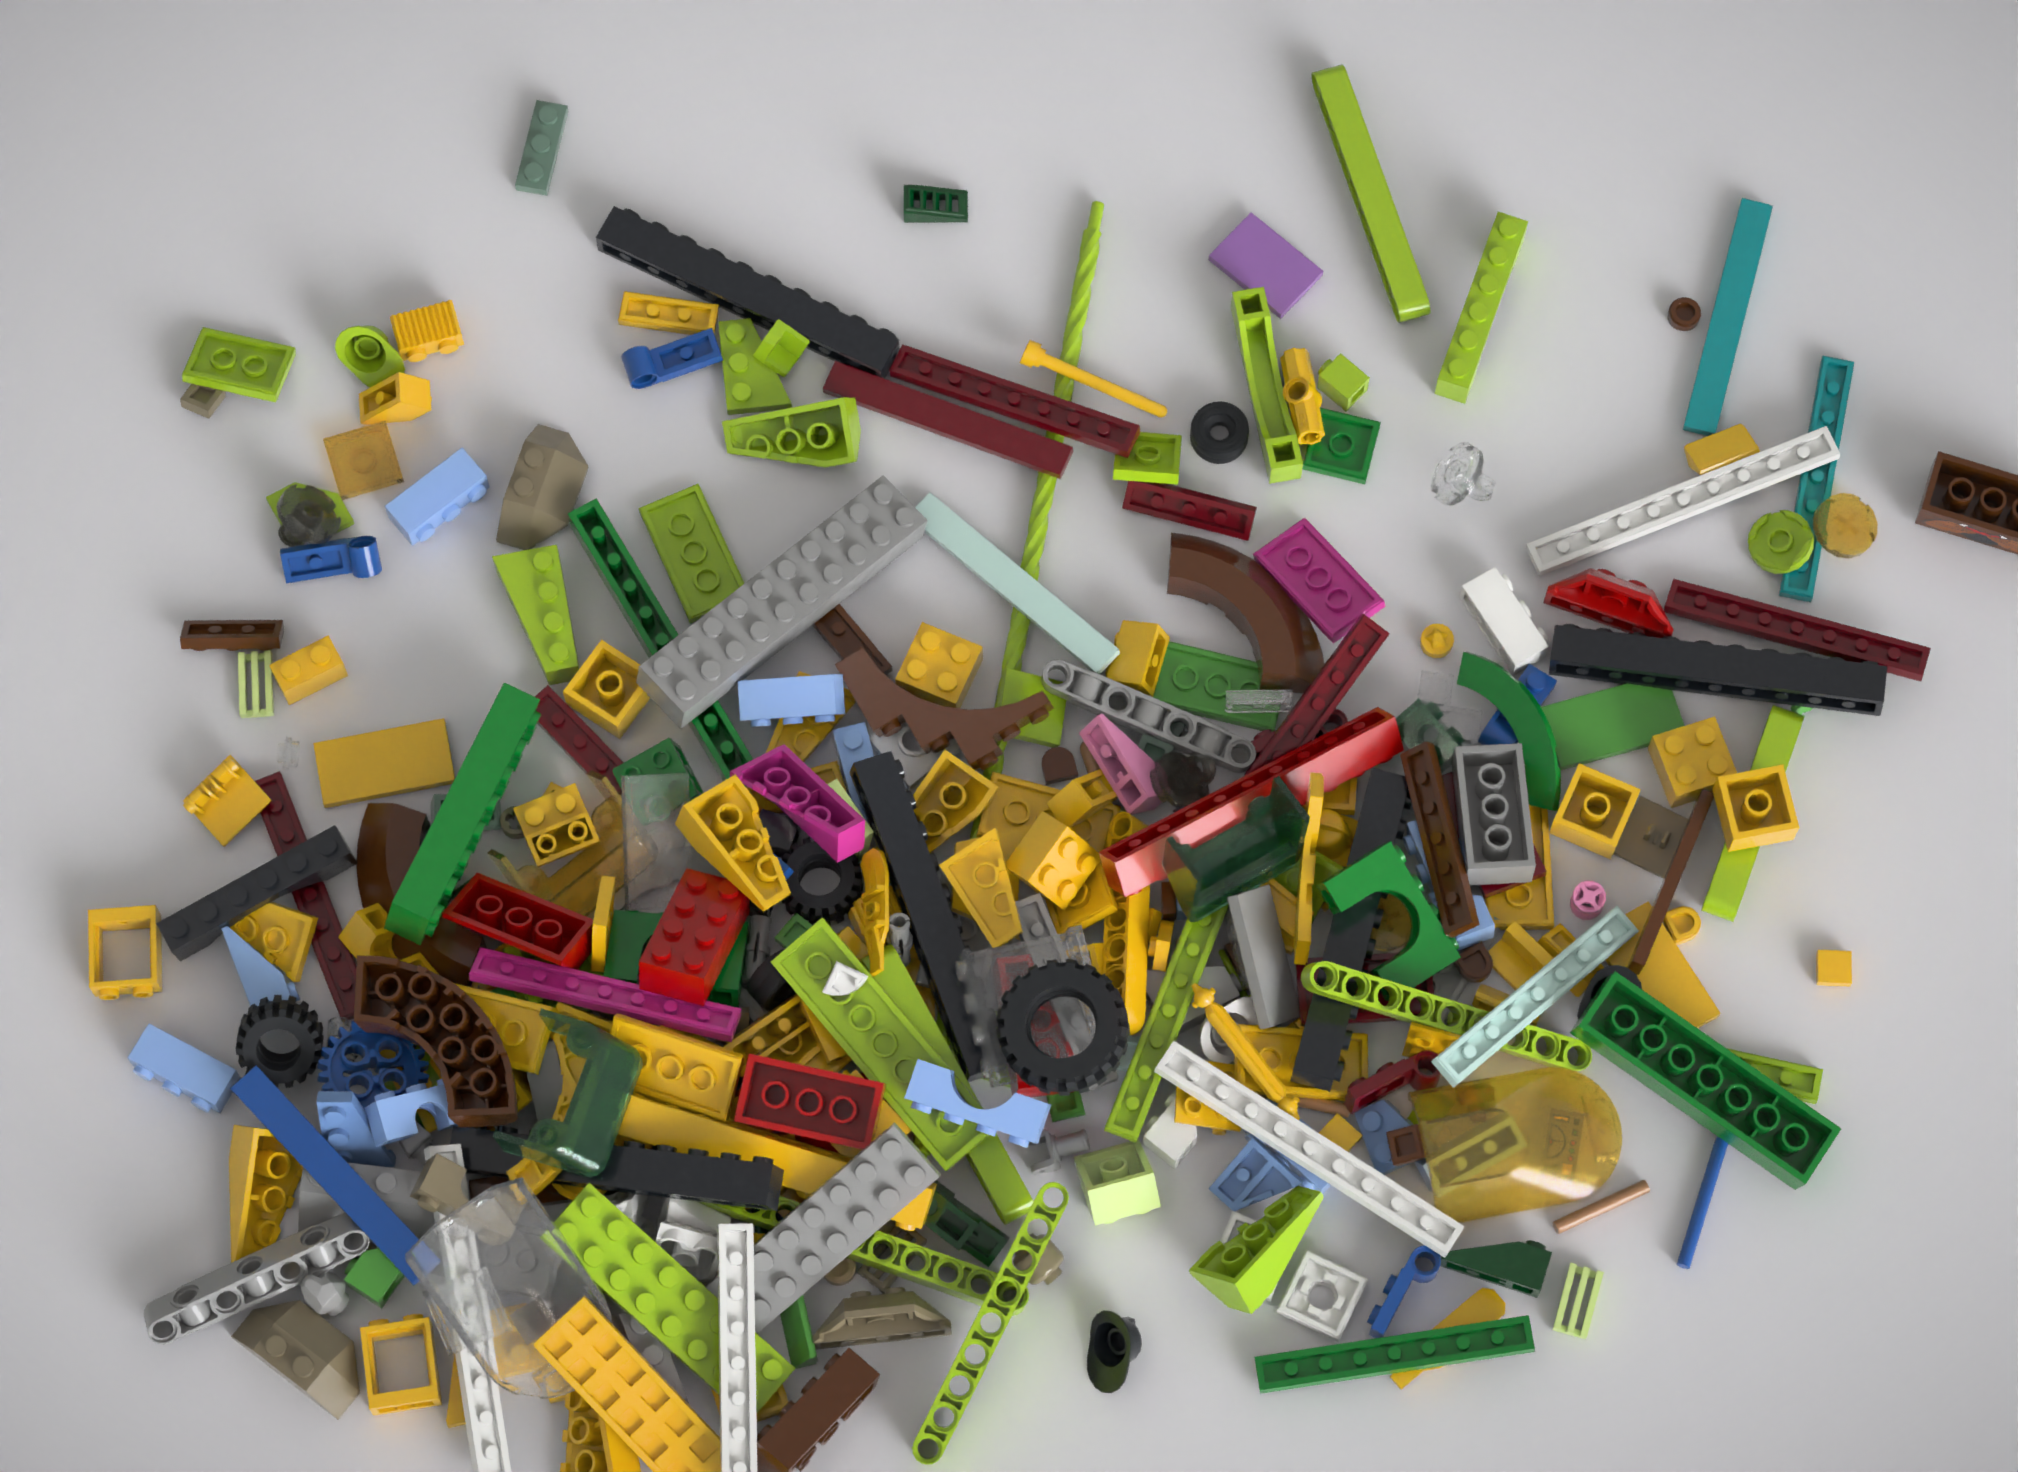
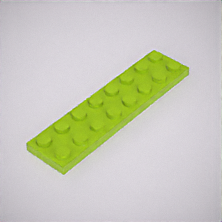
(875, 1037)
(658, 1291)

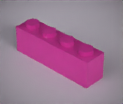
(806, 800)

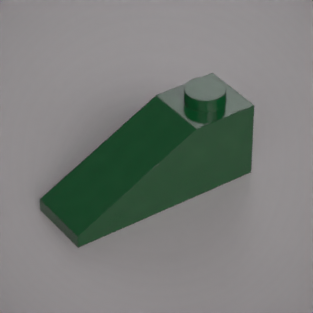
(1509, 1265)

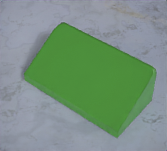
(799, 1335)

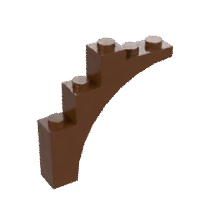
(934, 725)

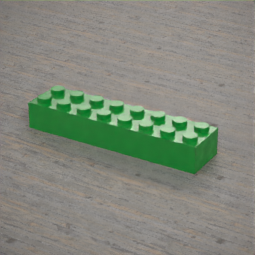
(464, 815)
(1705, 1081)

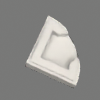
(844, 980)

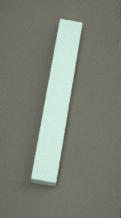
(1016, 586)
(1534, 996)

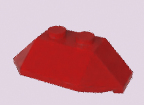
(1611, 602)

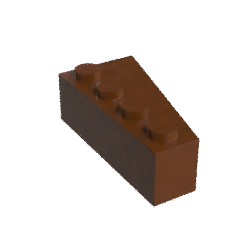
(815, 1414)

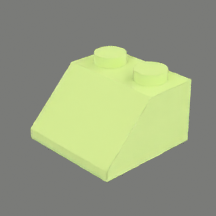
(1117, 1182)

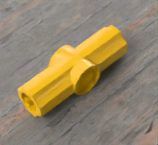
(1302, 395)

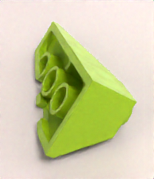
(807, 434)
(1253, 1261)

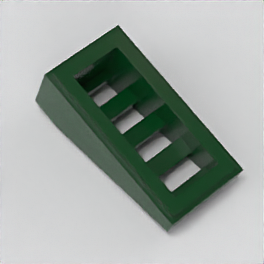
(934, 215)

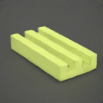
(255, 658)
(1585, 1273)

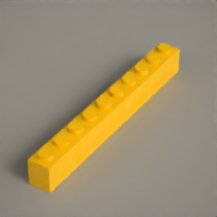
(803, 1164)

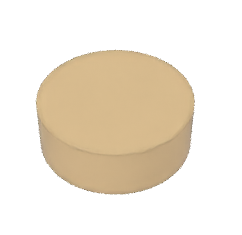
(842, 1273)

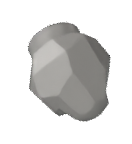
(325, 1293)

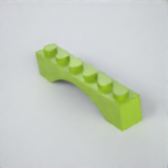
(1481, 307)
(1264, 383)

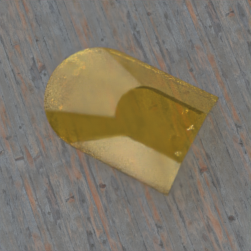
(1516, 1142)

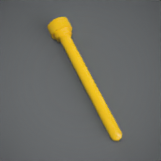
(1036, 356)

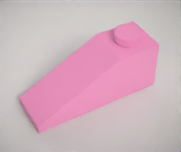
(1122, 764)

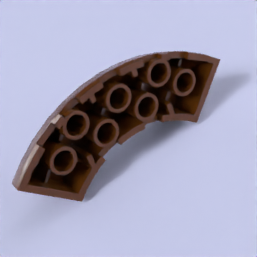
(449, 1026)

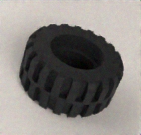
(1041, 986)

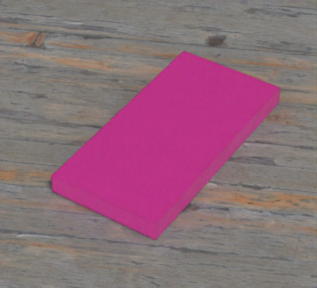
(1318, 579)

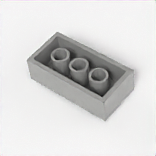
(1493, 813)

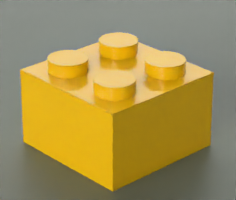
(939, 666)
(607, 690)
(1690, 760)
(1755, 808)
(1594, 811)
(1053, 860)

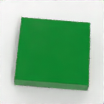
(1345, 448)

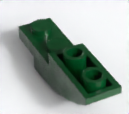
(964, 1227)

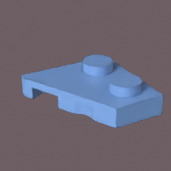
(1373, 1124)
(1253, 1177)

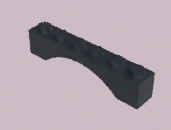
(301, 866)

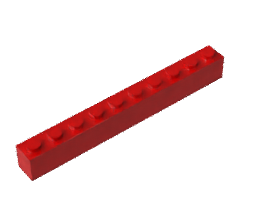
(1336, 755)

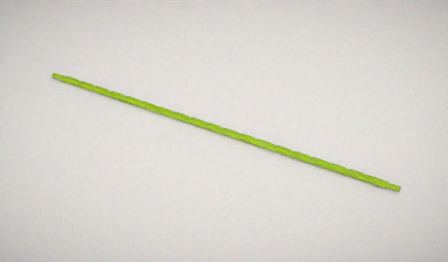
(1045, 483)

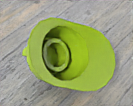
(368, 354)

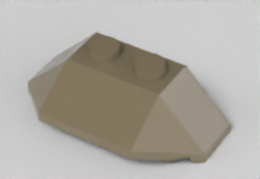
(541, 488)
(880, 1319)
(304, 1352)

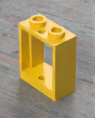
(124, 919)
(403, 1399)

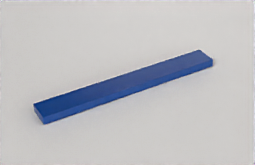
(327, 1168)

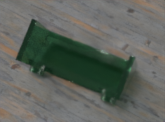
(1240, 857)
(597, 1106)

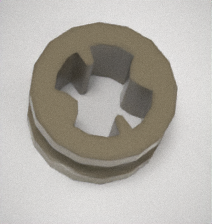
(511, 833)

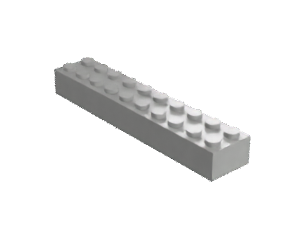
(781, 602)

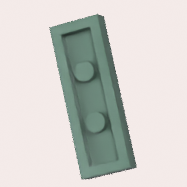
(541, 147)

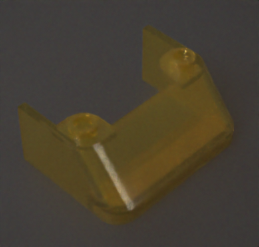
(579, 880)

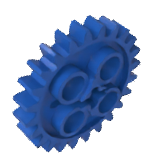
(368, 1047)

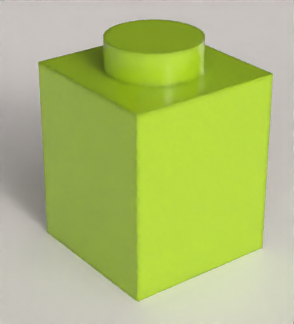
(1342, 381)

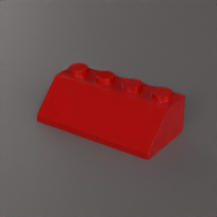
(523, 921)

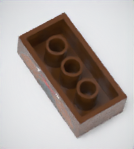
(1971, 502)

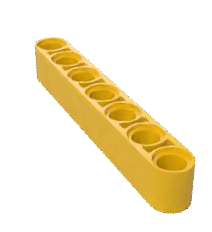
(1127, 935)

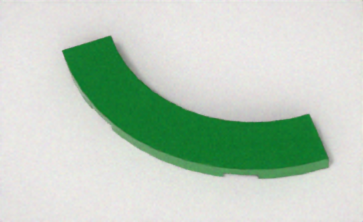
(1527, 722)

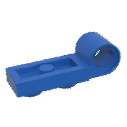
(670, 360)
(332, 558)
(1498, 728)
(1397, 1287)

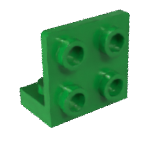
(661, 758)

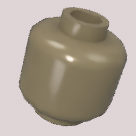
(1048, 1266)

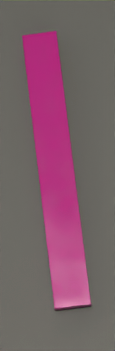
(602, 994)

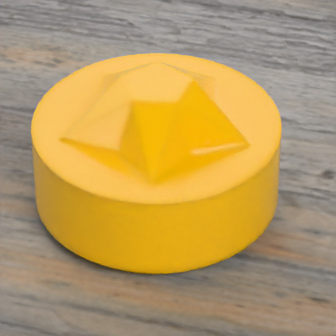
(1436, 640)

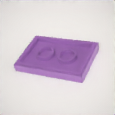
(1260, 257)

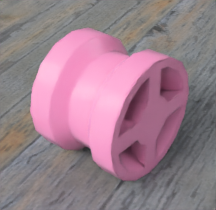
(1589, 893)

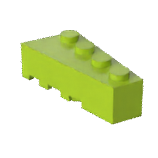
(540, 600)

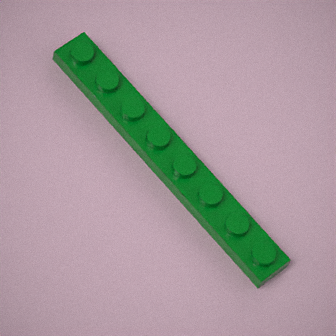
(1394, 1354)

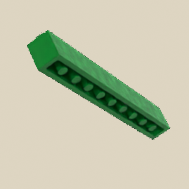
(651, 625)

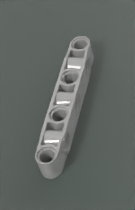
(1147, 715)
(254, 1278)

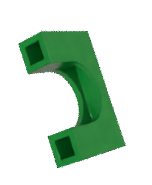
(1385, 872)
(631, 935)

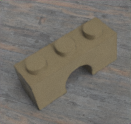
(440, 1186)

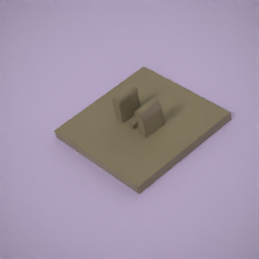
(1651, 837)

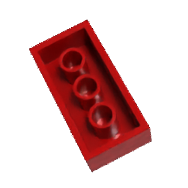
(693, 938)
(809, 1102)

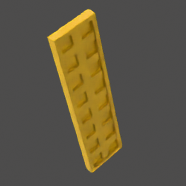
(628, 1392)

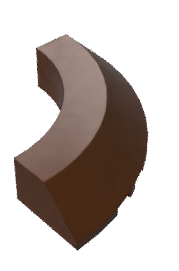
(1255, 603)
(385, 852)

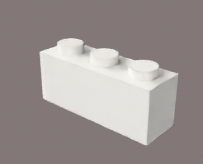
(1504, 620)

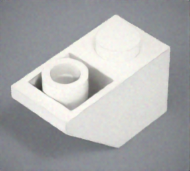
(1169, 1139)

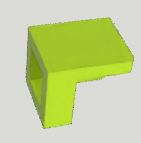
(781, 348)

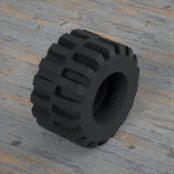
(828, 906)
(284, 1016)

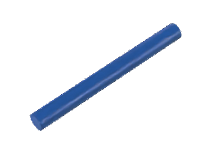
(1702, 1203)

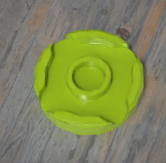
(1780, 542)

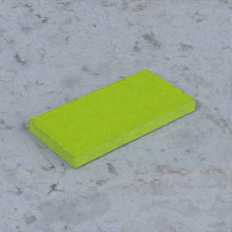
(692, 550)

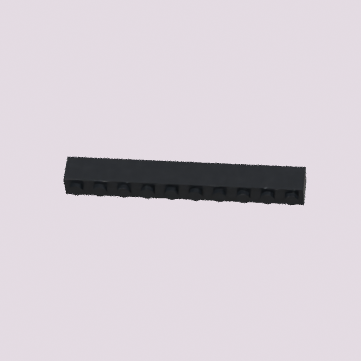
(745, 292)
(1718, 669)
(919, 896)
(1350, 938)
(644, 1171)

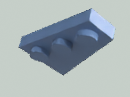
(348, 1130)

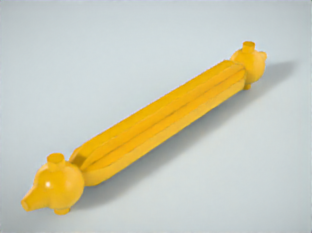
(1244, 1050)

